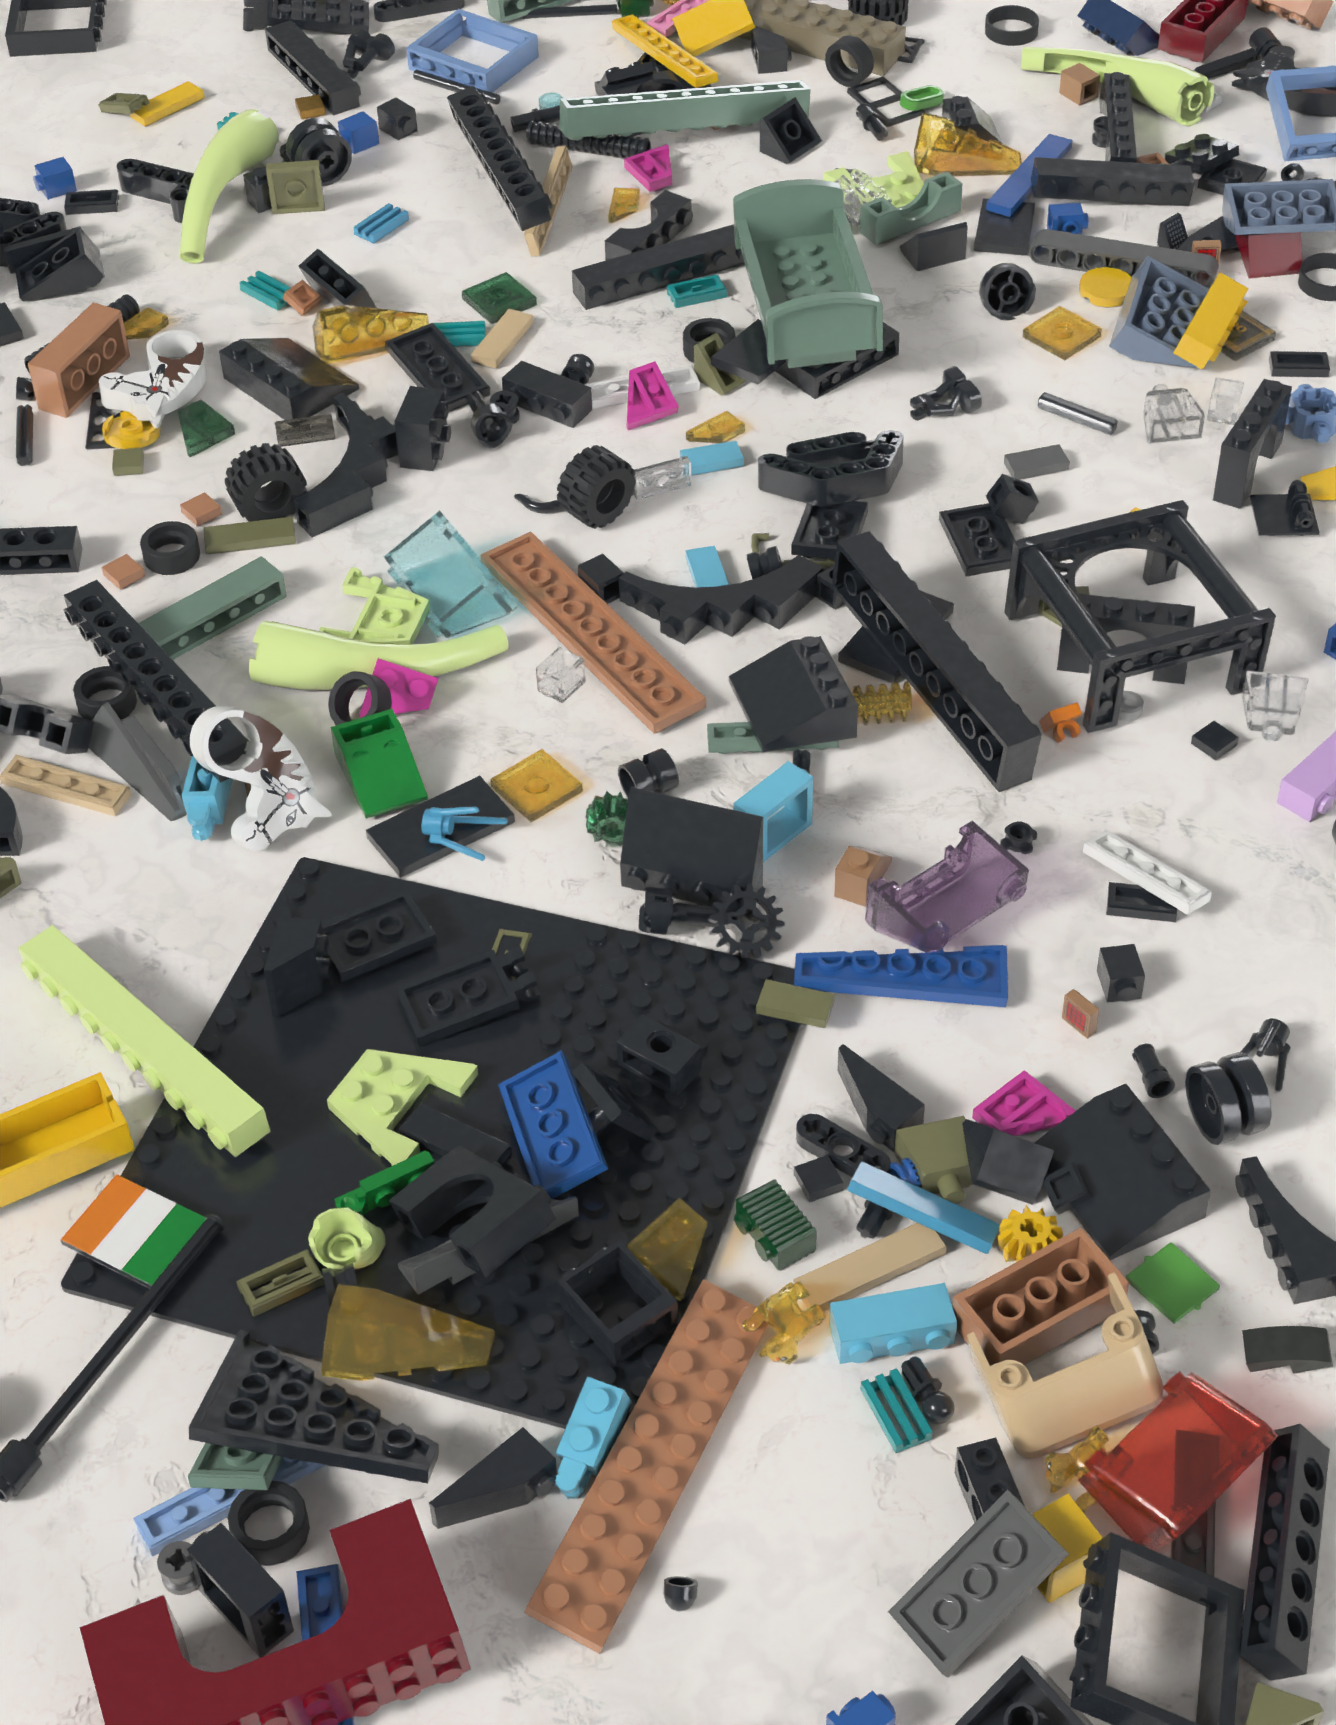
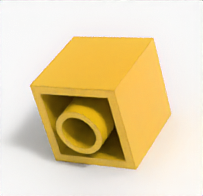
(1076, 1535)

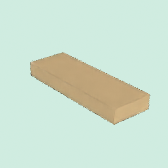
(502, 338)

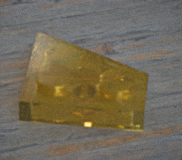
(671, 1246)

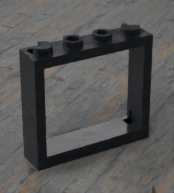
(53, 41)
(832, 375)
(1093, 1637)

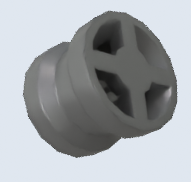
(181, 1580)

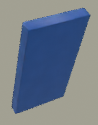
(552, 1126)

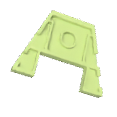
(901, 185)
(388, 615)
(382, 1091)

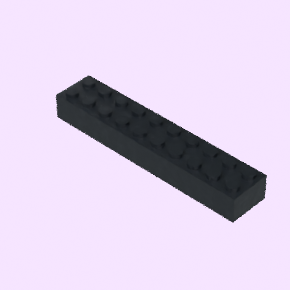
(936, 662)

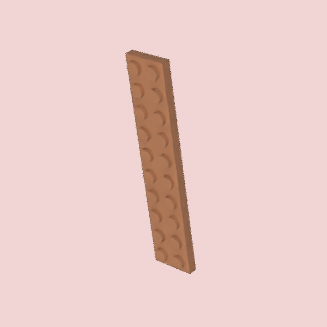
(594, 632)
(647, 1469)

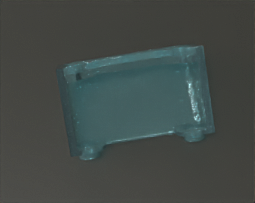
(450, 574)

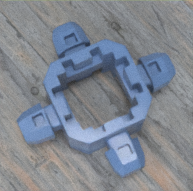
(1308, 425)

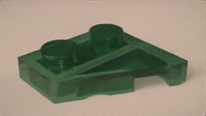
(203, 427)

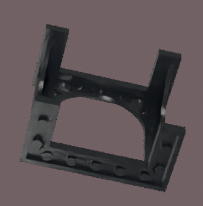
(1168, 540)

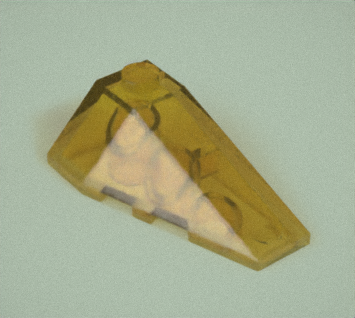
(961, 153)
(360, 331)
(386, 1333)

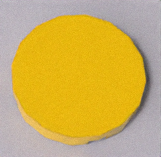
(1105, 286)
(128, 432)

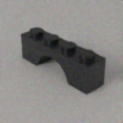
(668, 217)

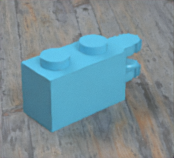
(204, 800)
(590, 1435)

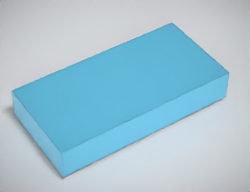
(714, 457)
(706, 567)

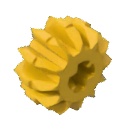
(1026, 1233)

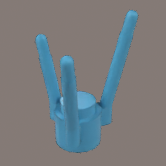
(441, 821)

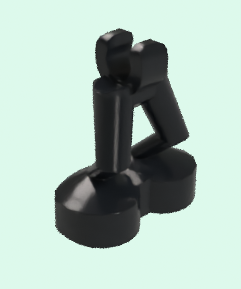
(368, 47)
(957, 387)

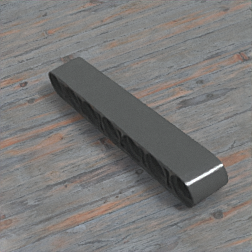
(1111, 253)

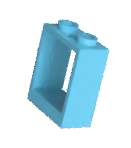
(784, 787)

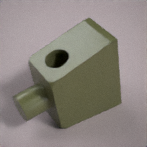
(938, 1155)

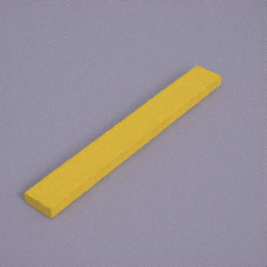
(665, 51)

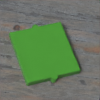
(1172, 1282)

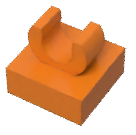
(1062, 718)

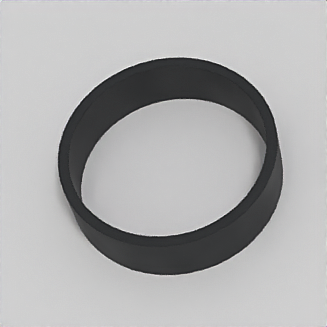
(1011, 12)
(1312, 288)

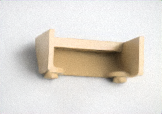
(1072, 1401)

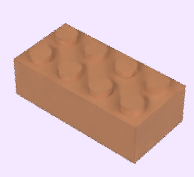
(1305, 12)
(77, 358)
(1039, 1300)

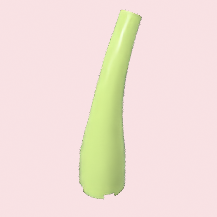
(1155, 83)
(232, 151)
(316, 660)

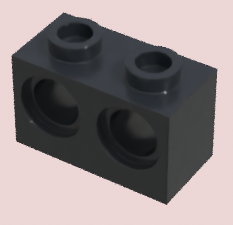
(983, 1475)

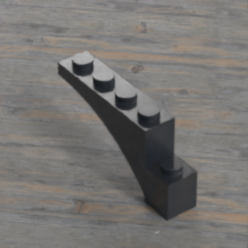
(1298, 1248)

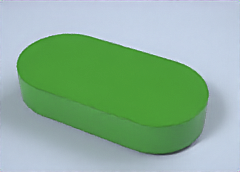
(921, 98)

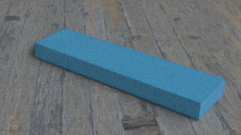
(924, 1207)

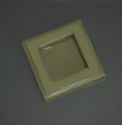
(128, 461)

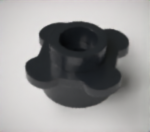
(1019, 837)

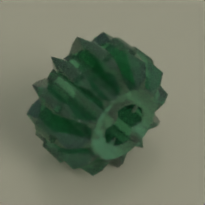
(607, 818)

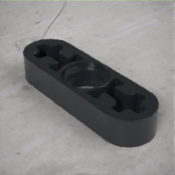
(834, 1136)

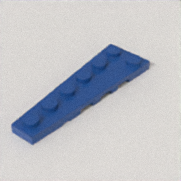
(962, 977)

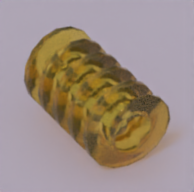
(883, 702)

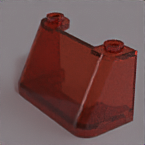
(1175, 1461)

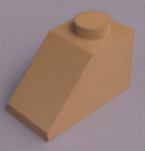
(856, 871)

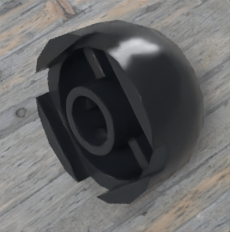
(1007, 291)

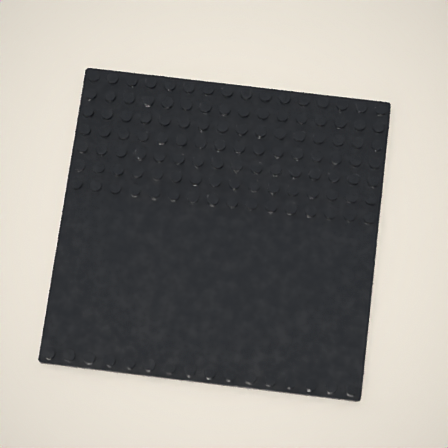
(591, 993)

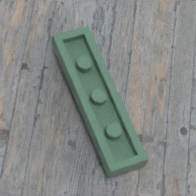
(740, 737)

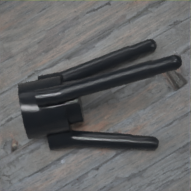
(1269, 1042)

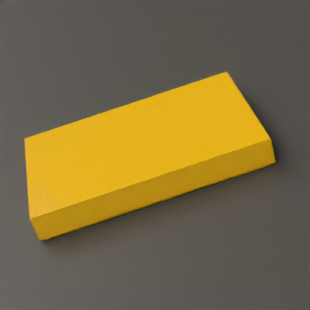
(712, 24)

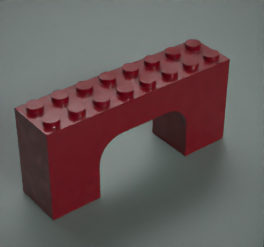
(380, 1650)

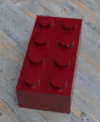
(1200, 27)

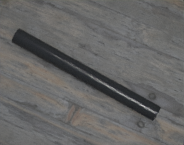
(572, 11)
(452, 85)

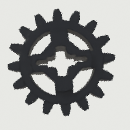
(746, 906)

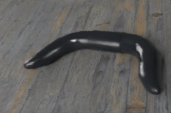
(538, 507)

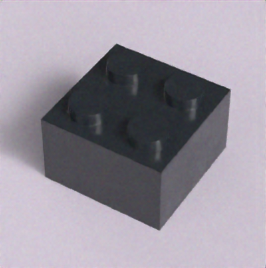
(422, 428)

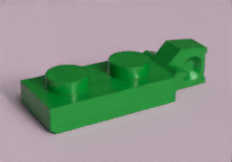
(382, 1186)

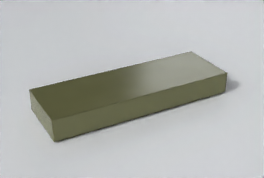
(249, 535)

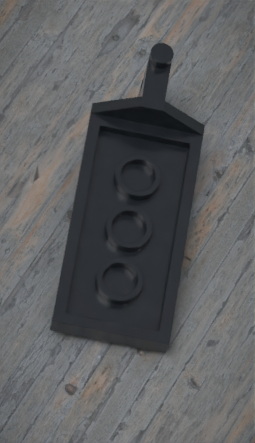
(320, 15)

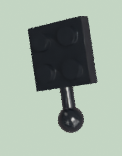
(1202, 153)

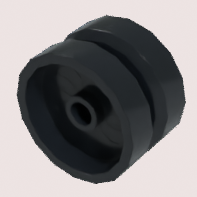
(320, 141)
(1228, 1098)

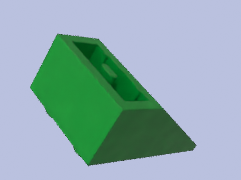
(378, 763)

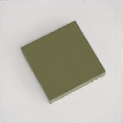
(295, 187)

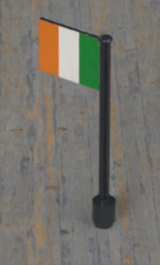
(143, 1240)

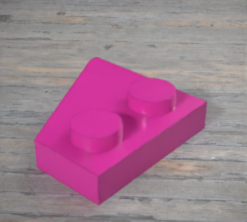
(651, 168)
(648, 396)
(408, 688)
(1022, 1107)

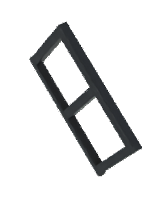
(853, 92)

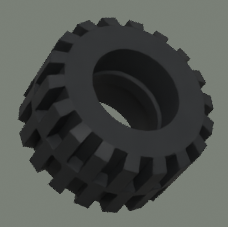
(881, 9)
(257, 468)
(596, 486)

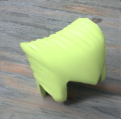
(345, 1238)

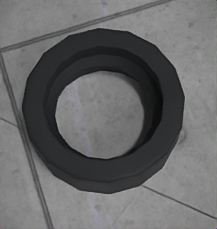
(859, 52)
(702, 329)
(170, 562)
(98, 680)
(344, 689)
(283, 1547)

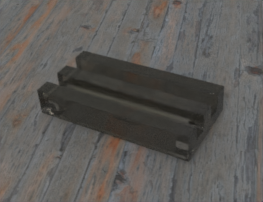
(305, 430)

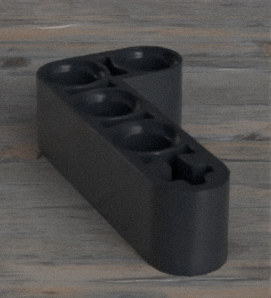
(155, 183)

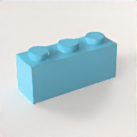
(892, 1323)

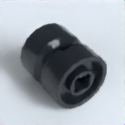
(653, 773)

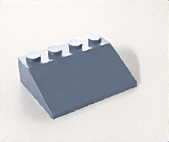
(1280, 206)
(1156, 314)

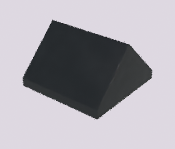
(787, 133)
(936, 247)
(1005, 1162)

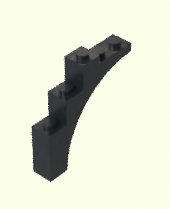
(349, 487)
(726, 608)

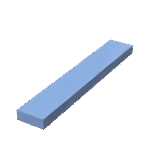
(201, 1508)

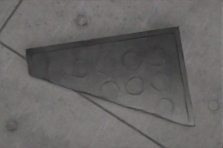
(282, 1410)

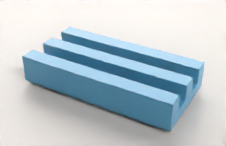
(381, 223)

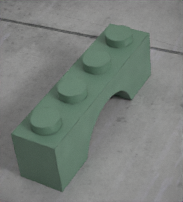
(936, 200)

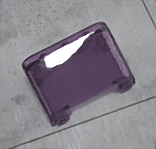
(948, 896)

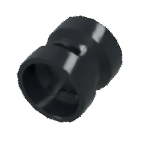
(765, 563)

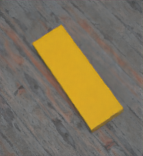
(168, 103)

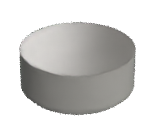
(1131, 706)

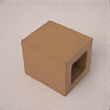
(1079, 84)

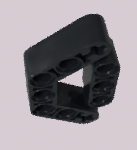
(24, 222)
(833, 468)

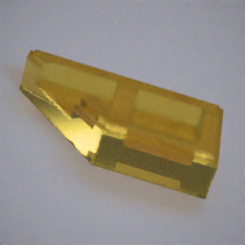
(623, 203)
(145, 324)
(717, 429)

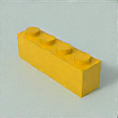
(1212, 322)

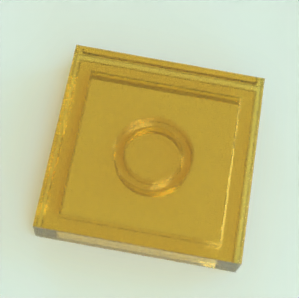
(1062, 333)
(536, 785)

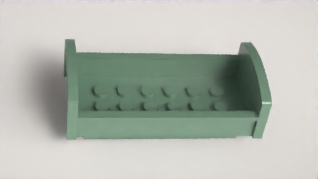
(806, 273)

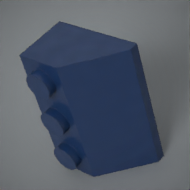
(1119, 26)

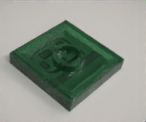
(498, 295)

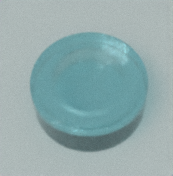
(549, 100)

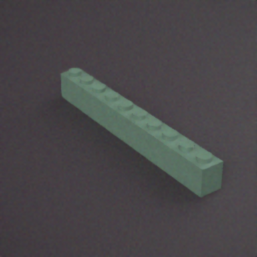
(677, 109)

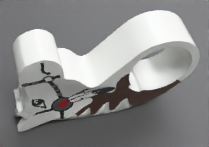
(166, 383)
(280, 782)

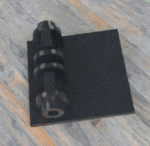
(1285, 512)

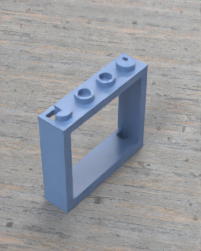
(426, 56)
(1307, 146)

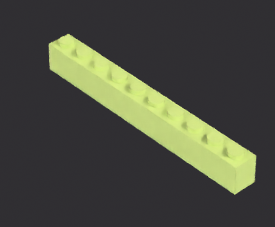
(144, 1042)

